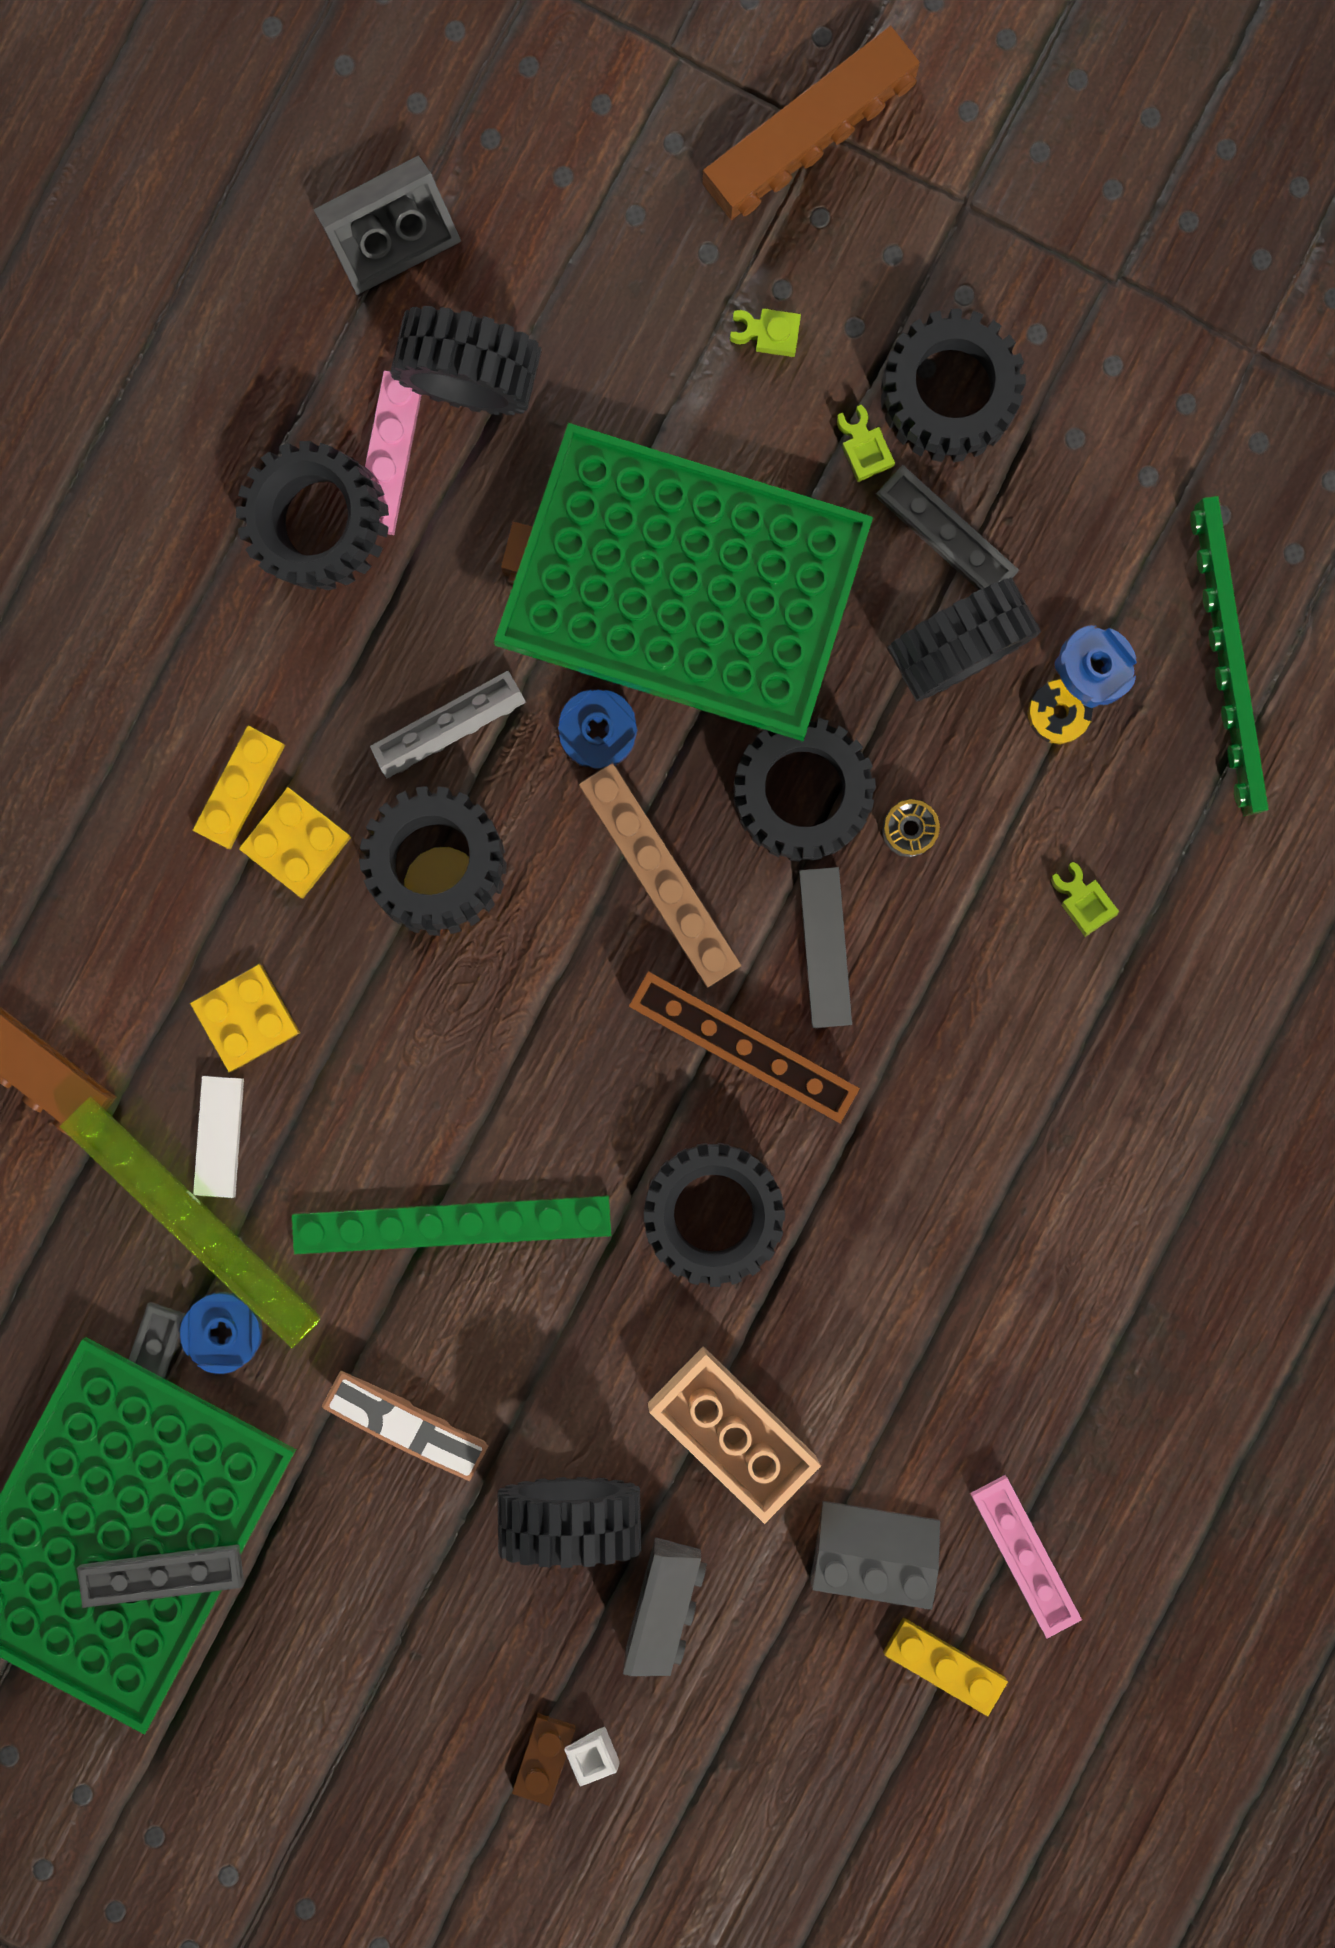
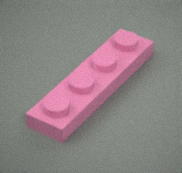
(392, 443)
(1026, 1556)

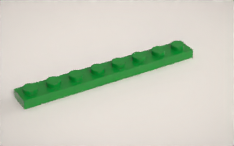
(1226, 640)
(451, 1224)

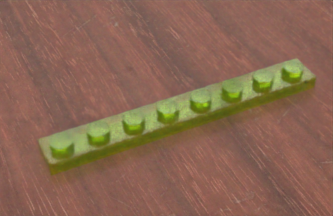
(190, 1222)

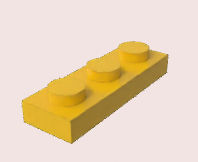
(239, 787)
(945, 1666)

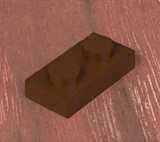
(543, 1759)

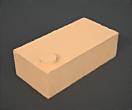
(733, 1435)

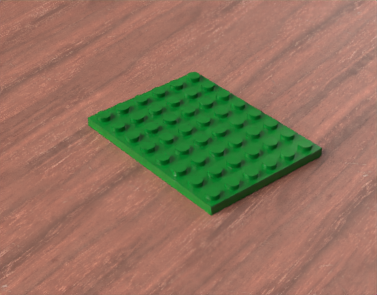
(684, 581)
(116, 1475)

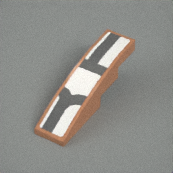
(404, 1425)

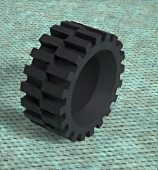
(465, 360)
(940, 433)
(272, 495)
(964, 639)
(796, 841)
(454, 905)
(726, 1264)
(569, 1522)

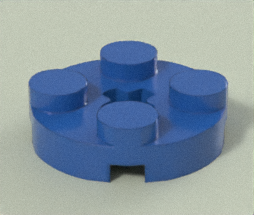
(1080, 678)
(597, 706)
(205, 1348)

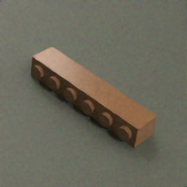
(659, 875)

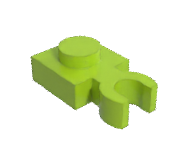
(774, 332)
(865, 450)
(1086, 905)

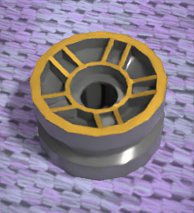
(927, 828)

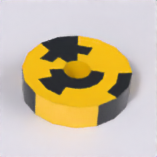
(1050, 727)

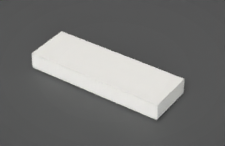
(218, 1136)

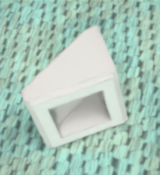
(593, 1757)

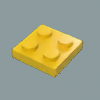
(295, 842)
(245, 1018)

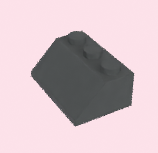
(388, 224)
(876, 1555)
(663, 1609)

